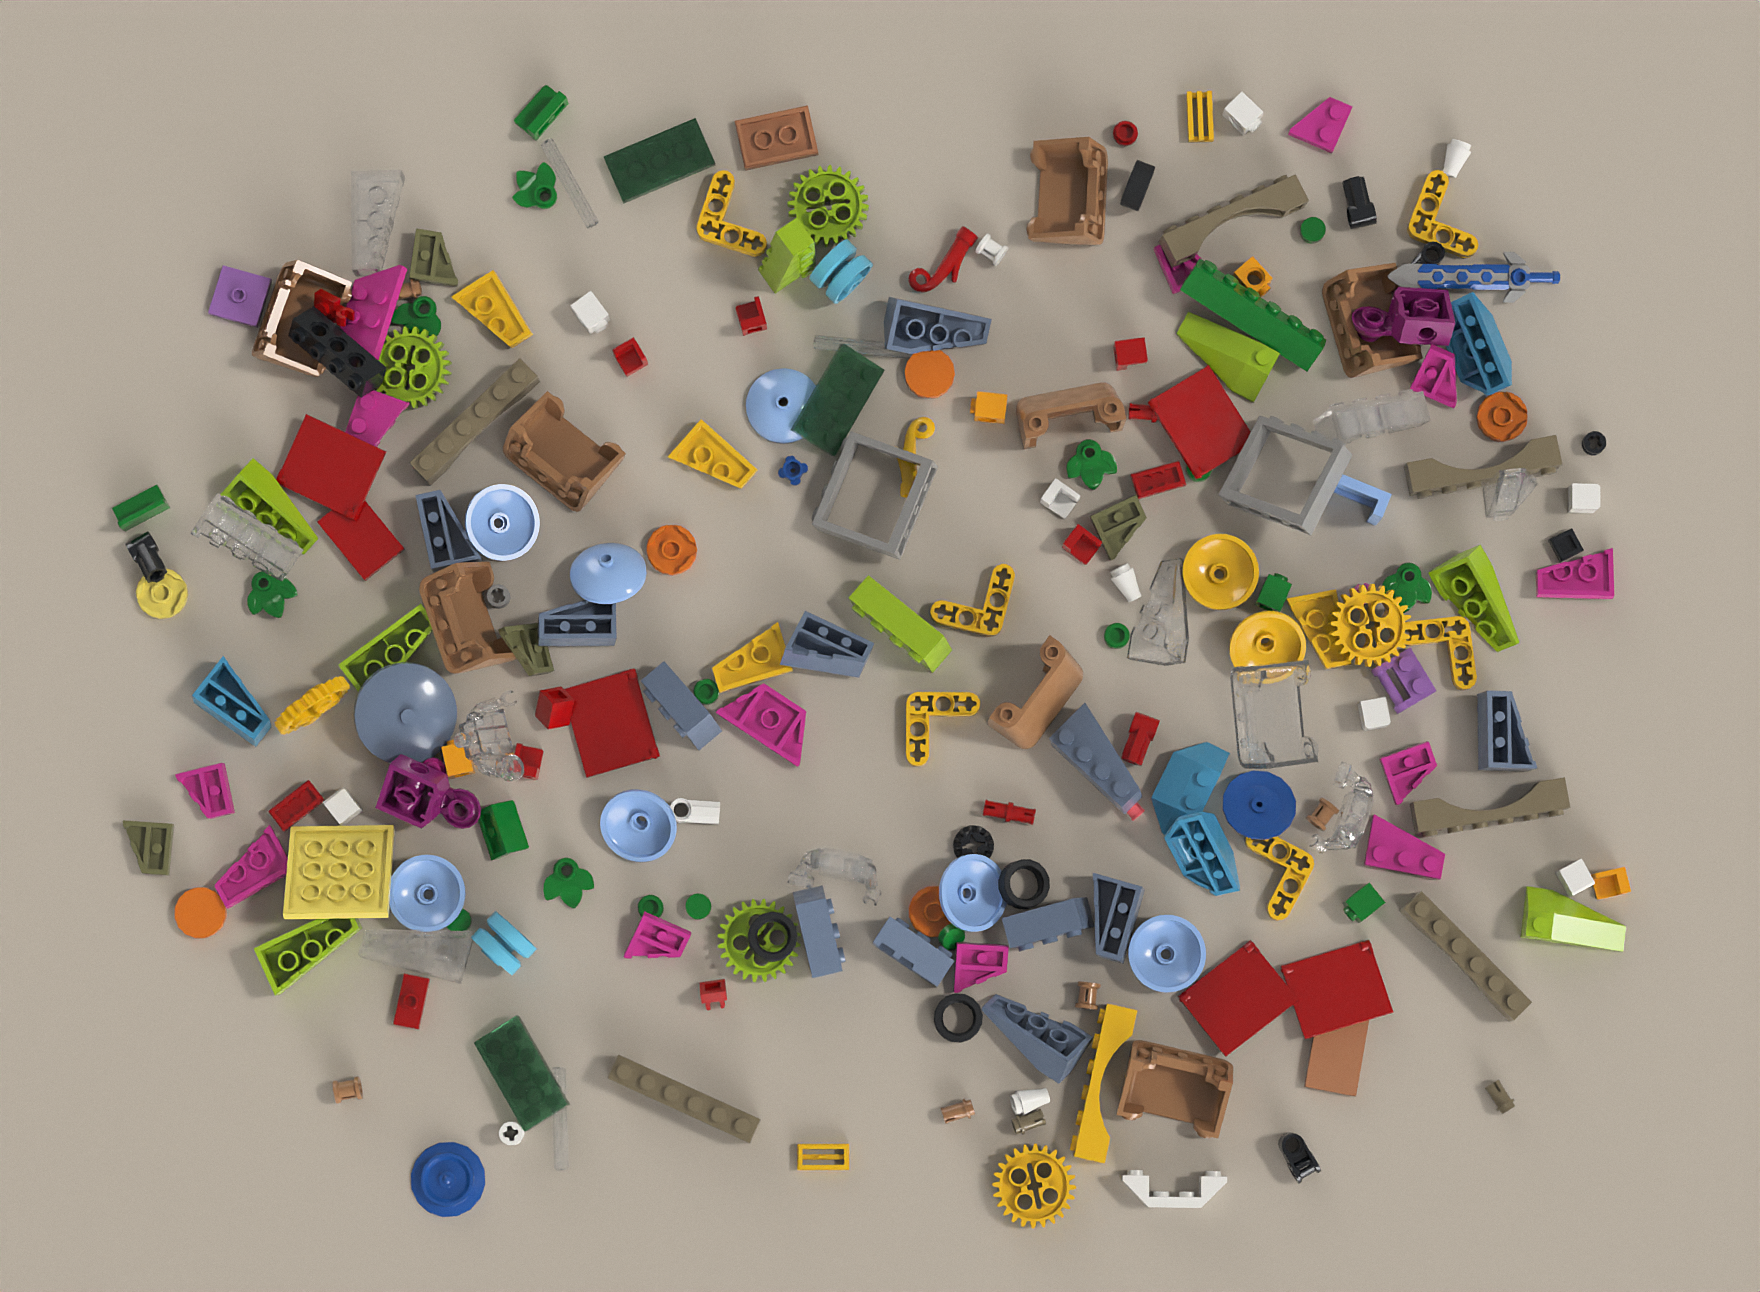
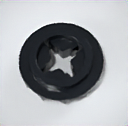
(980, 834)

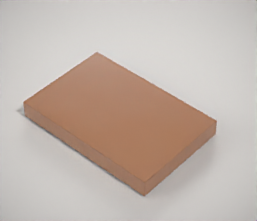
(776, 137)
(1337, 1060)

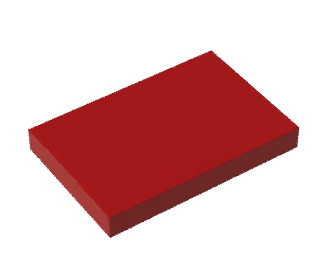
(363, 542)

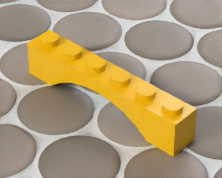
(1092, 1137)

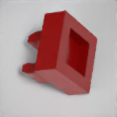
(713, 992)

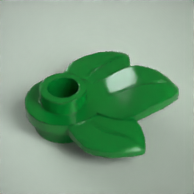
(534, 185)
(410, 316)
(1093, 467)
(1409, 590)
(271, 597)
(568, 886)

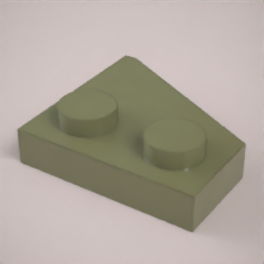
(431, 260)
(1117, 524)
(524, 645)
(151, 845)

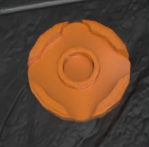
(929, 373)
(1502, 416)
(671, 549)
(200, 912)
(926, 912)

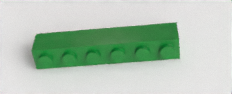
(1253, 314)

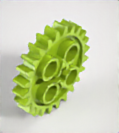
(822, 184)
(433, 369)
(740, 926)

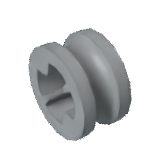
(491, 599)

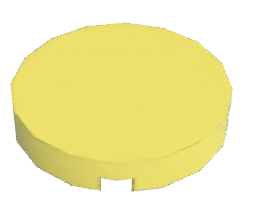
(162, 598)

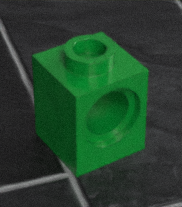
(1273, 592)
(1362, 903)

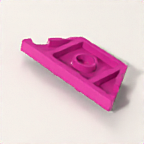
(374, 304)
(769, 720)

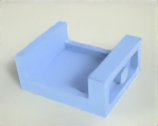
(1365, 495)

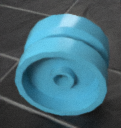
(841, 271)
(506, 940)

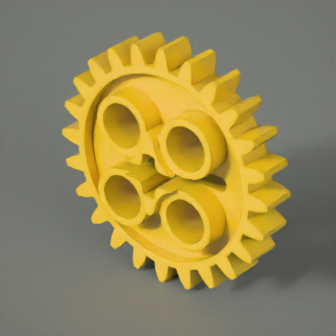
(1347, 630)
(312, 705)
(1056, 1180)

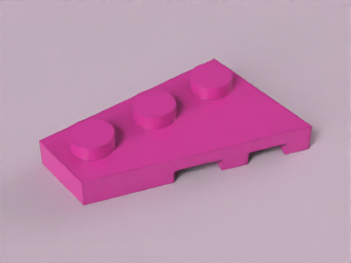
(374, 416)
(1583, 578)
(1401, 852)
(257, 869)

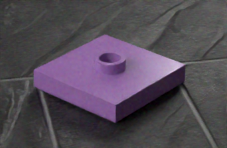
(240, 296)

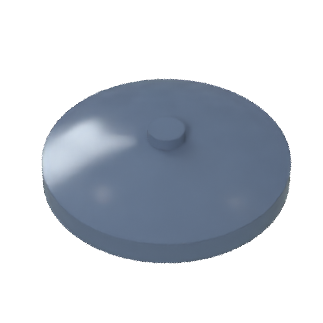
(405, 712)

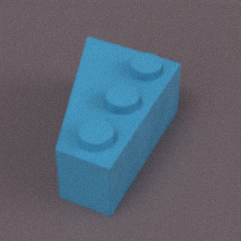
(231, 703)

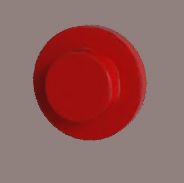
(1125, 133)

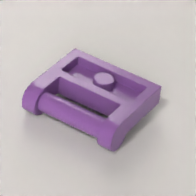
(1411, 677)

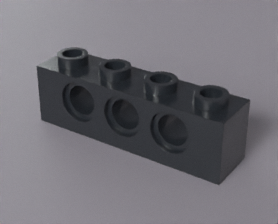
(337, 351)

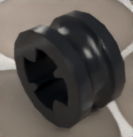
(1602, 443)

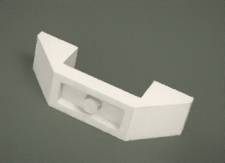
(1208, 1187)

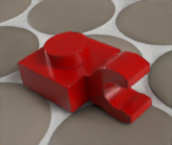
(331, 308)

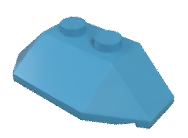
(1478, 347)
(1187, 782)
(1203, 852)

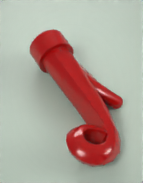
(951, 262)

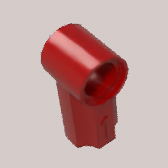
(1141, 733)

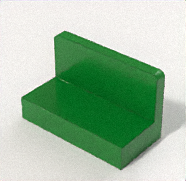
(541, 111)
(140, 508)
(502, 829)

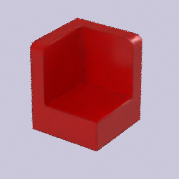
(751, 317)
(1129, 352)
(630, 357)
(1082, 544)
(554, 707)
(531, 760)

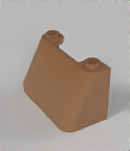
(1070, 191)
(1362, 289)
(290, 298)
(1036, 410)
(560, 454)
(461, 617)
(1029, 723)
(1176, 1086)

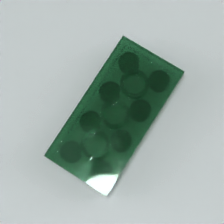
(659, 160)
(837, 399)
(521, 1073)

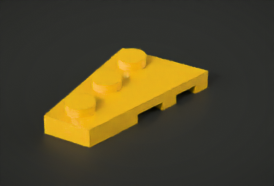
(494, 307)
(713, 455)
(1313, 615)
(753, 662)

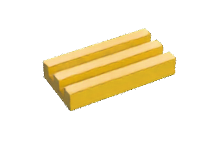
(1199, 95)
(800, 1156)

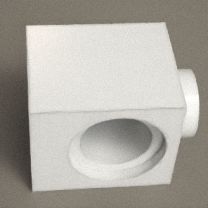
(1243, 114)
(591, 313)

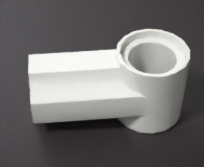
(698, 811)

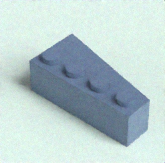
(1092, 754)

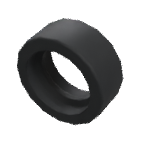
(1137, 185)
(1041, 875)
(772, 917)
(977, 1018)

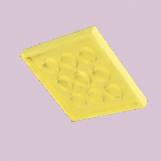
(339, 872)

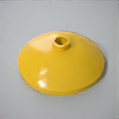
(1230, 557)
(1284, 643)

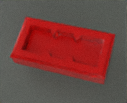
(1158, 480)
(296, 805)
(411, 1001)

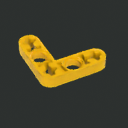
(717, 220)
(1432, 226)
(979, 615)
(1453, 641)
(923, 717)
(1291, 872)

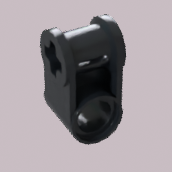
(1298, 1158)

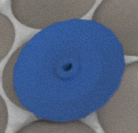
(1259, 805)
(448, 1179)

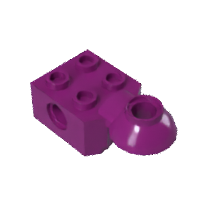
(1412, 318)
(422, 793)

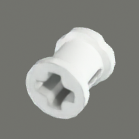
(991, 249)
(505, 1128)

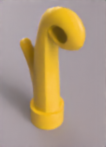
(907, 469)

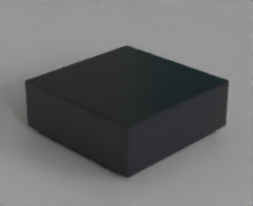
(1566, 545)

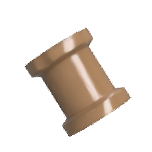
(1322, 814)
(1087, 995)
(347, 1089)

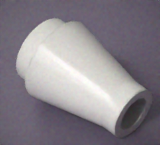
(1456, 155)
(1126, 582)
(1028, 1100)

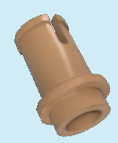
(410, 289)
(958, 1111)

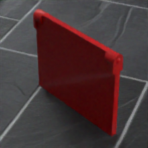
(1201, 421)
(331, 467)
(611, 723)
(1337, 989)
(1238, 998)

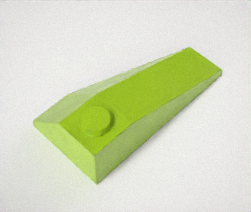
(1234, 357)
(262, 495)
(1475, 590)
(1562, 920)

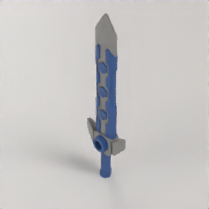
(1475, 276)

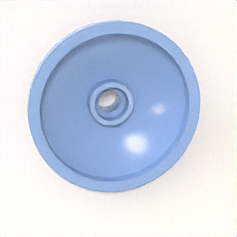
(763, 406)
(517, 522)
(608, 573)
(636, 838)
(413, 880)
(982, 901)
(1185, 949)

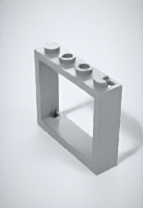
(1321, 493)
(910, 509)

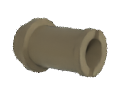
(1500, 1097)
(1028, 1121)

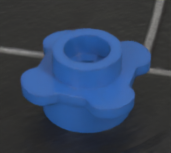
(790, 463)

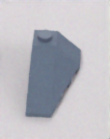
(922, 327)
(1047, 1044)

